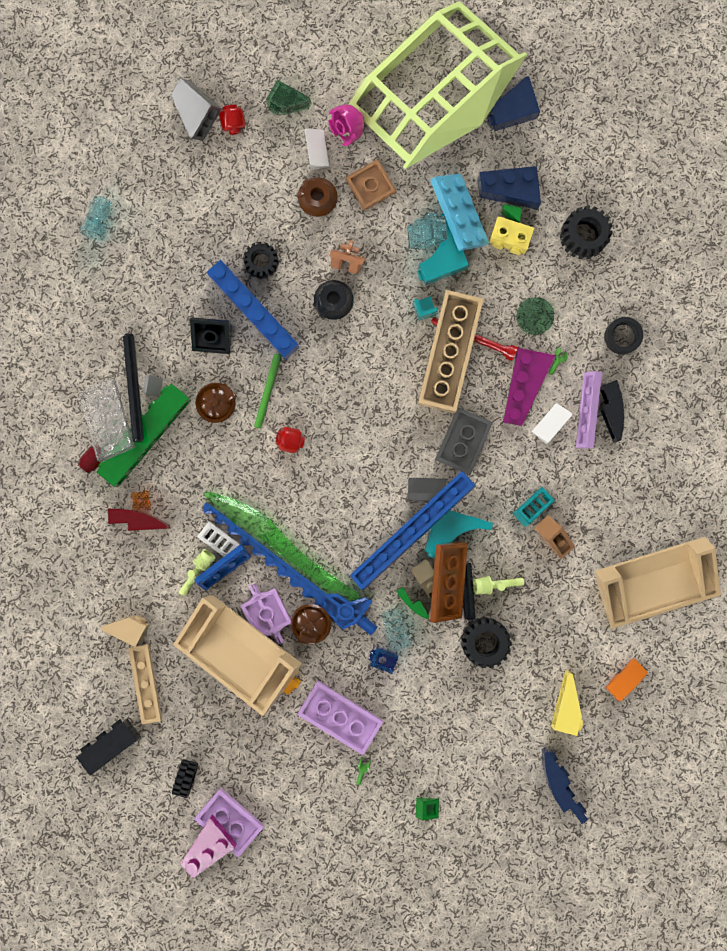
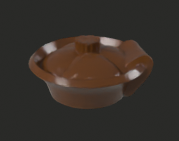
(317, 196)
(215, 402)
(310, 624)

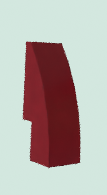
(136, 519)

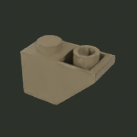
(424, 574)

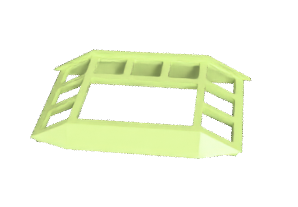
(468, 112)

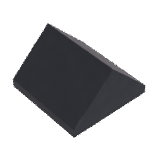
(211, 335)

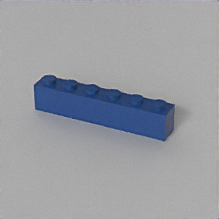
(253, 309)

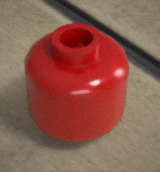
(232, 119)
(289, 439)

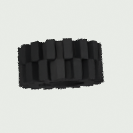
(261, 249)
(185, 778)

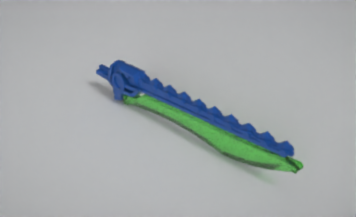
(339, 608)

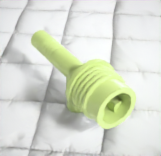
(203, 562)
(485, 585)

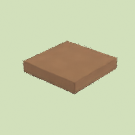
(370, 185)

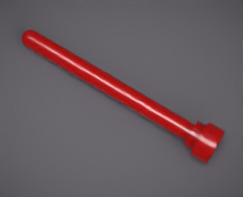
(508, 351)

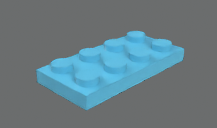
(459, 211)

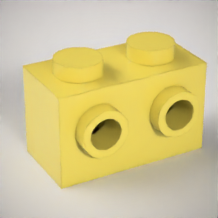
(511, 235)

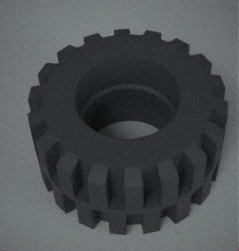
(596, 221)
(497, 654)

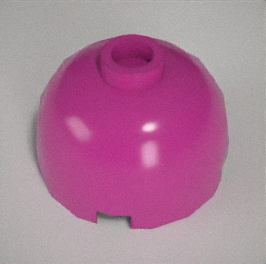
(346, 119)

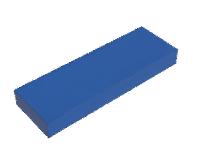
(222, 567)

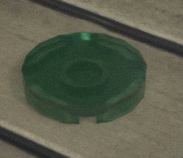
(529, 316)

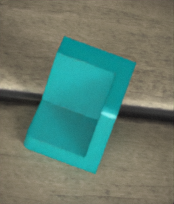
(424, 308)

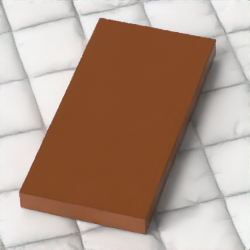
(448, 581)

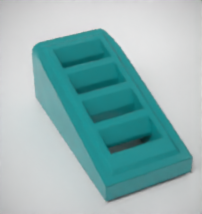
(524, 520)

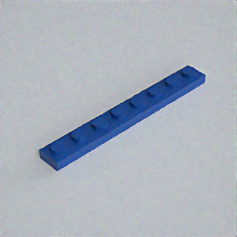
(413, 530)

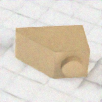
(128, 629)

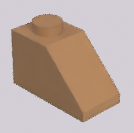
(554, 536)

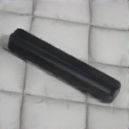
(468, 597)

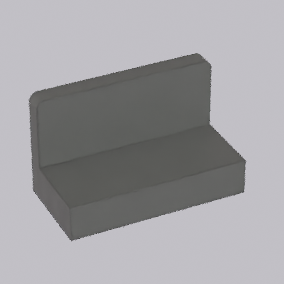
(424, 488)

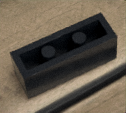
(107, 746)

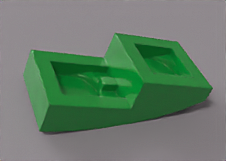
(416, 606)

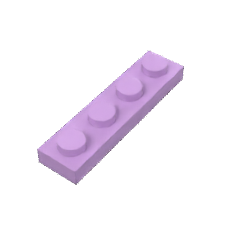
(588, 410)

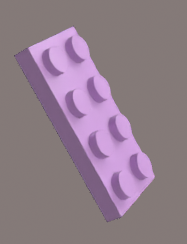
(340, 717)

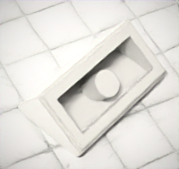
(316, 148)
(551, 423)

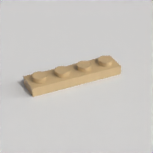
(145, 684)

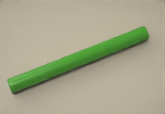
(267, 391)

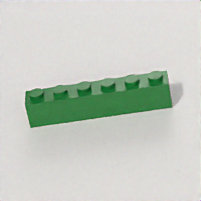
(155, 423)

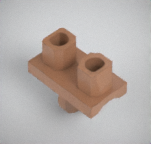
(355, 261)

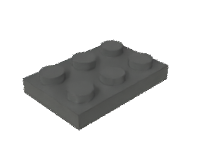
(463, 441)

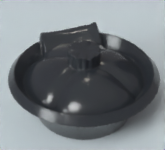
(333, 300)

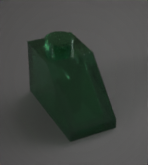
(286, 100)

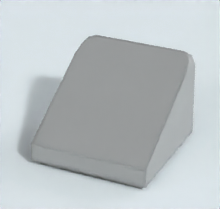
(152, 385)

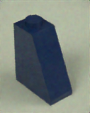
(515, 107)

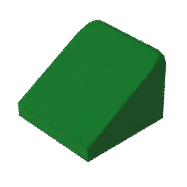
(511, 212)
(427, 808)

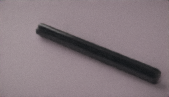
(133, 388)

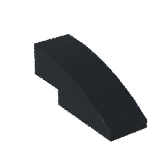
(613, 410)

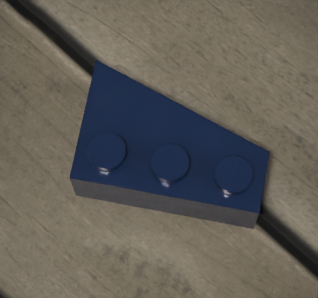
(511, 186)

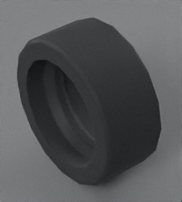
(638, 331)

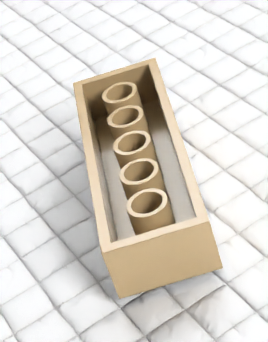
(450, 351)

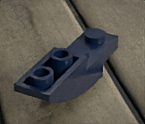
(557, 781)

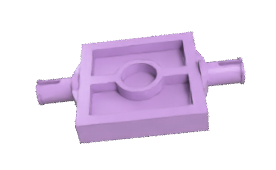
(266, 612)

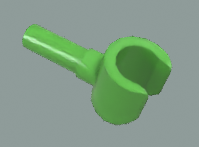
(558, 359)
(362, 769)

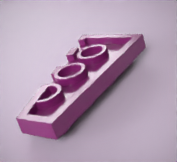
(526, 380)

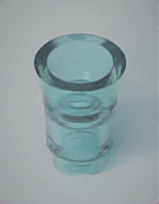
(96, 219)

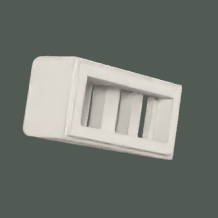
(204, 532)

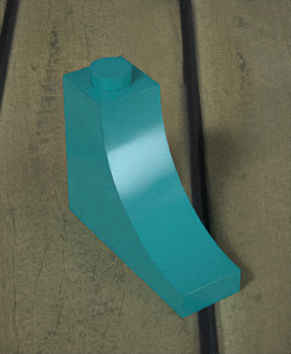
(444, 262)
(450, 527)

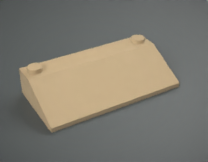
(659, 581)
(237, 654)

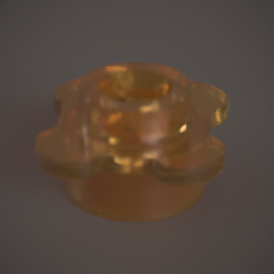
(144, 504)

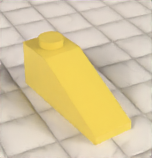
(567, 713)

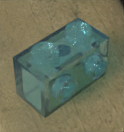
(427, 231)

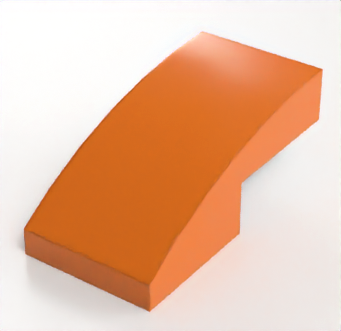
(626, 680)

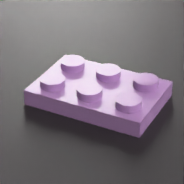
(233, 817)

